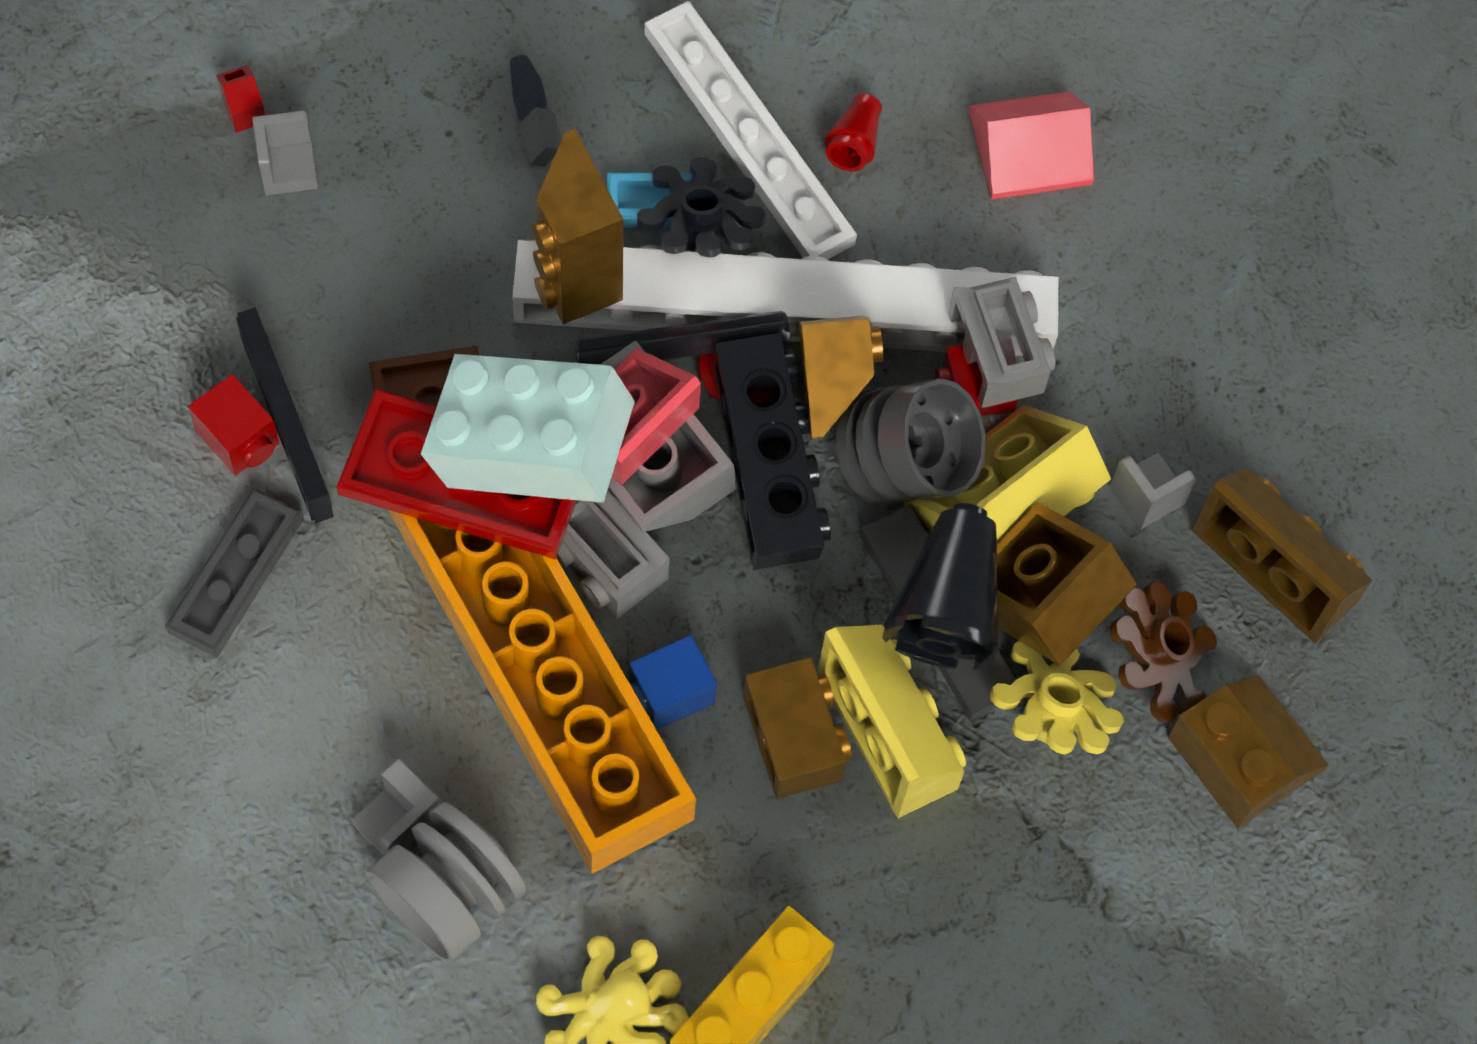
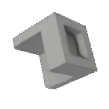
(285, 153)
(1150, 489)
(396, 809)

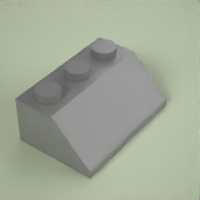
(679, 478)

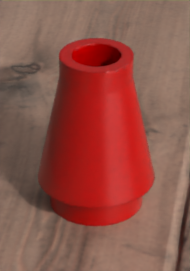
(854, 136)

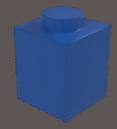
(672, 682)

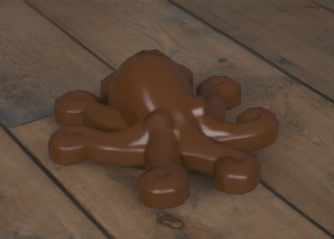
(1162, 647)

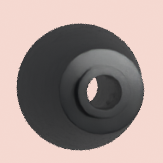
(951, 594)

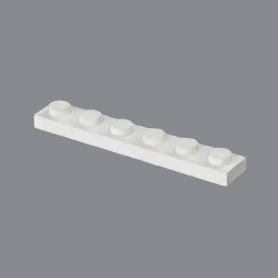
(749, 133)

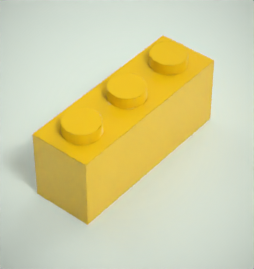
(761, 985)

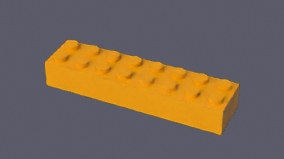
(556, 690)

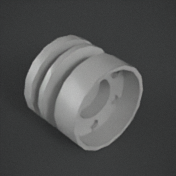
(457, 872)

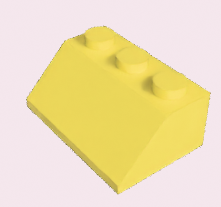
(1028, 462)
(890, 718)

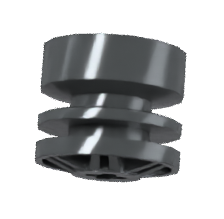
(911, 442)

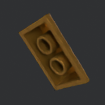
(577, 236)
(1280, 553)

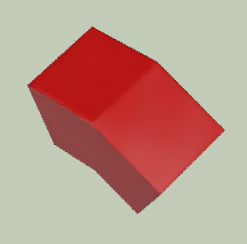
(240, 97)

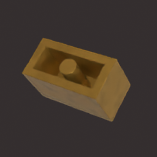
(795, 727)

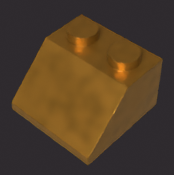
(836, 366)
(1245, 748)

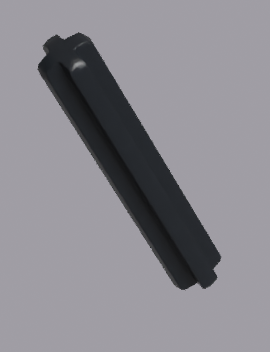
(684, 339)

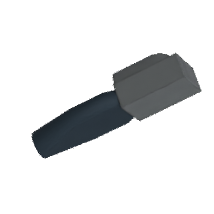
(537, 123)

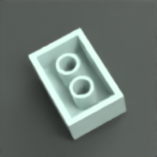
(528, 427)

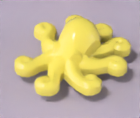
(1059, 703)
(613, 1007)

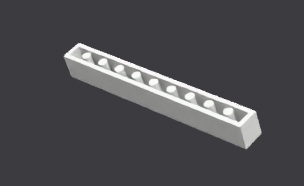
(691, 288)

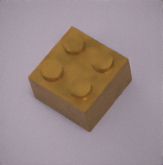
(1056, 582)

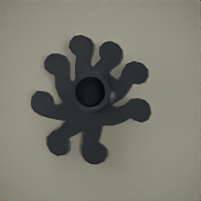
(702, 210)

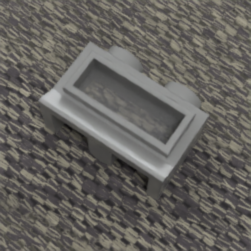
(1003, 340)
(612, 556)

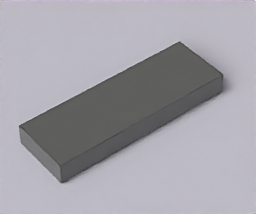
(234, 573)

